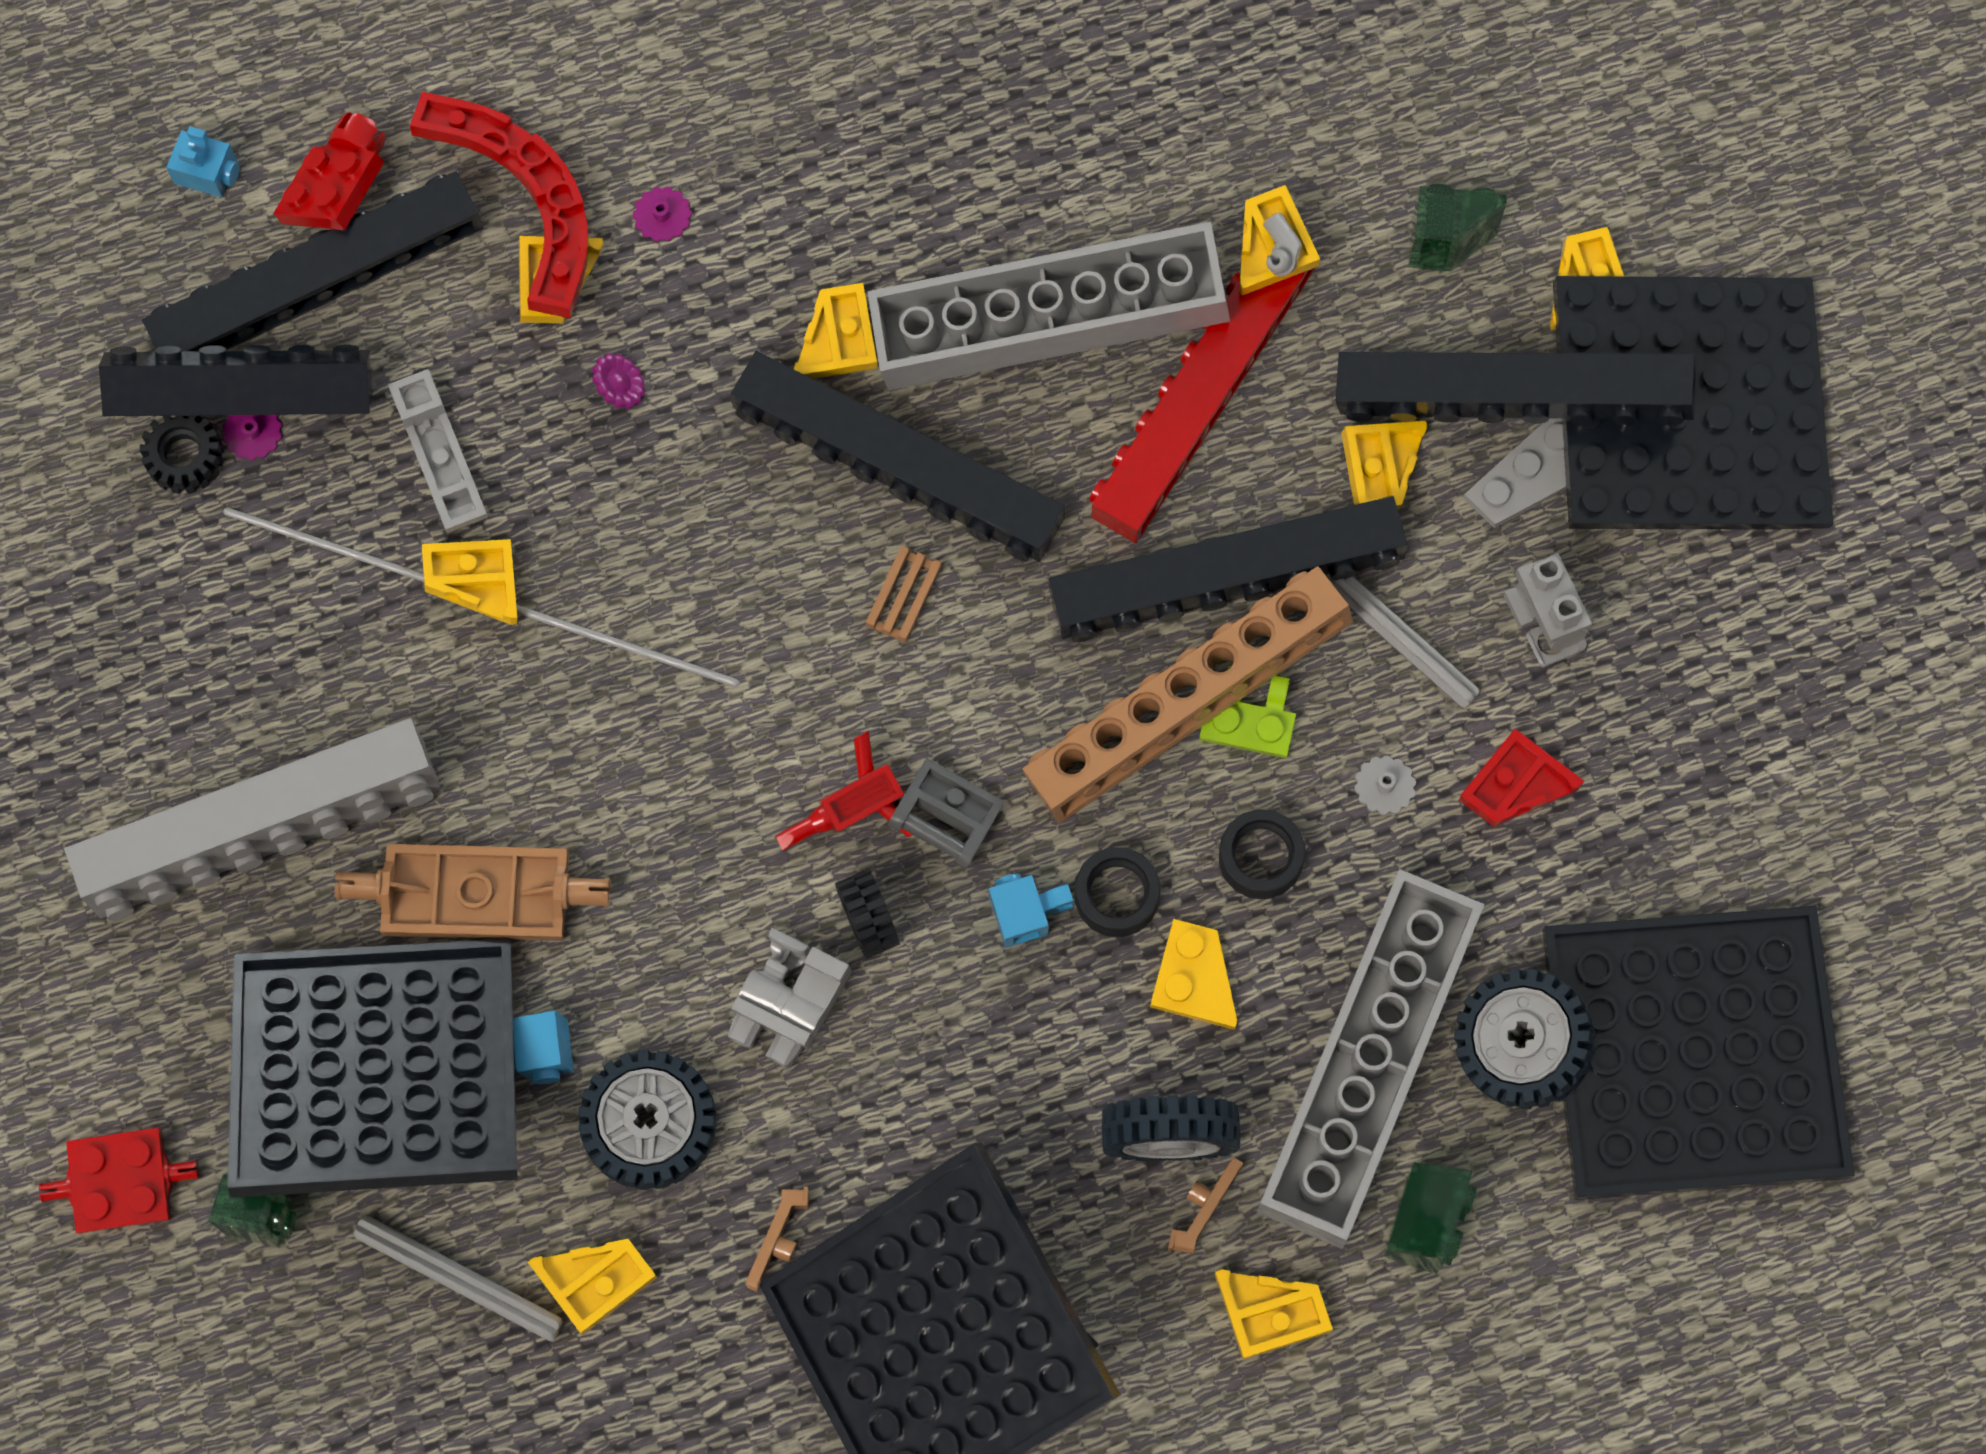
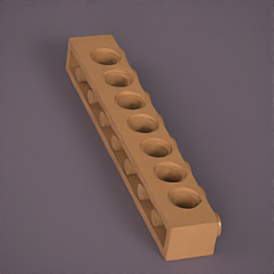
(1180, 717)

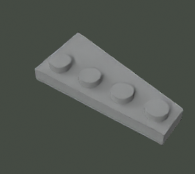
(1523, 477)

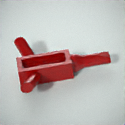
(870, 793)

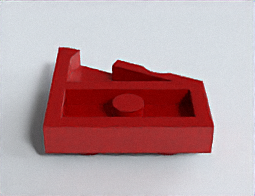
(1518, 781)

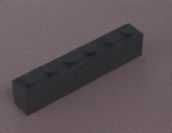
(235, 381)

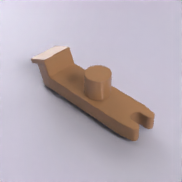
(1208, 1201)
(773, 1243)

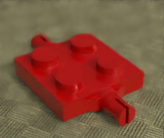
(118, 1180)

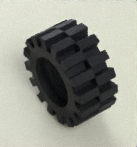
(188, 476)
(867, 913)

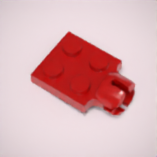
(334, 176)

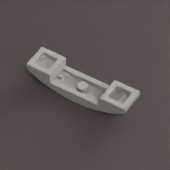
(437, 451)

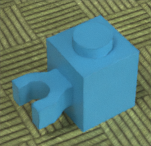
(203, 163)
(1023, 911)
(542, 1047)

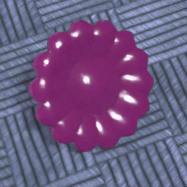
(662, 214)
(618, 380)
(252, 435)

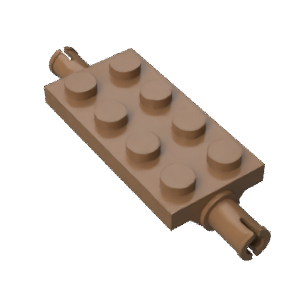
(473, 891)

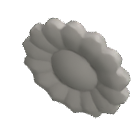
(1385, 785)

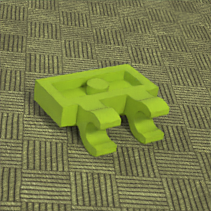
(1253, 726)

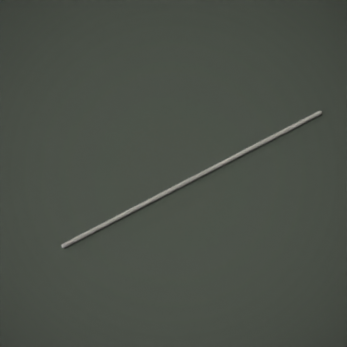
(520, 610)

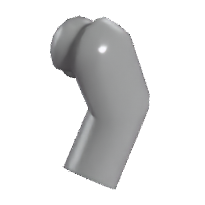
(1286, 247)

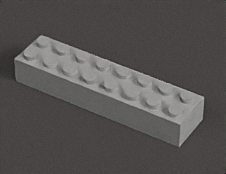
(1048, 306)
(253, 820)
(1370, 1059)

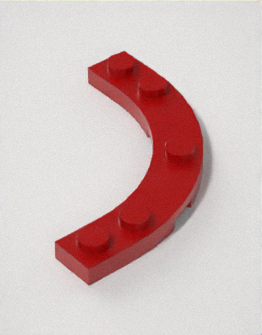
(541, 173)

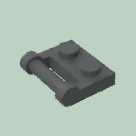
(954, 803)

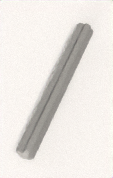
(1407, 641)
(458, 1278)

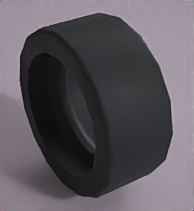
(1264, 820)
(1117, 858)

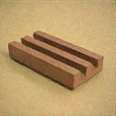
(918, 561)

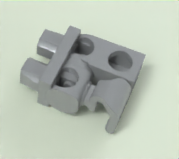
(1550, 599)
(787, 1012)

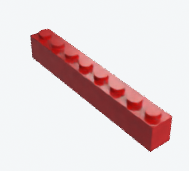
(1190, 406)

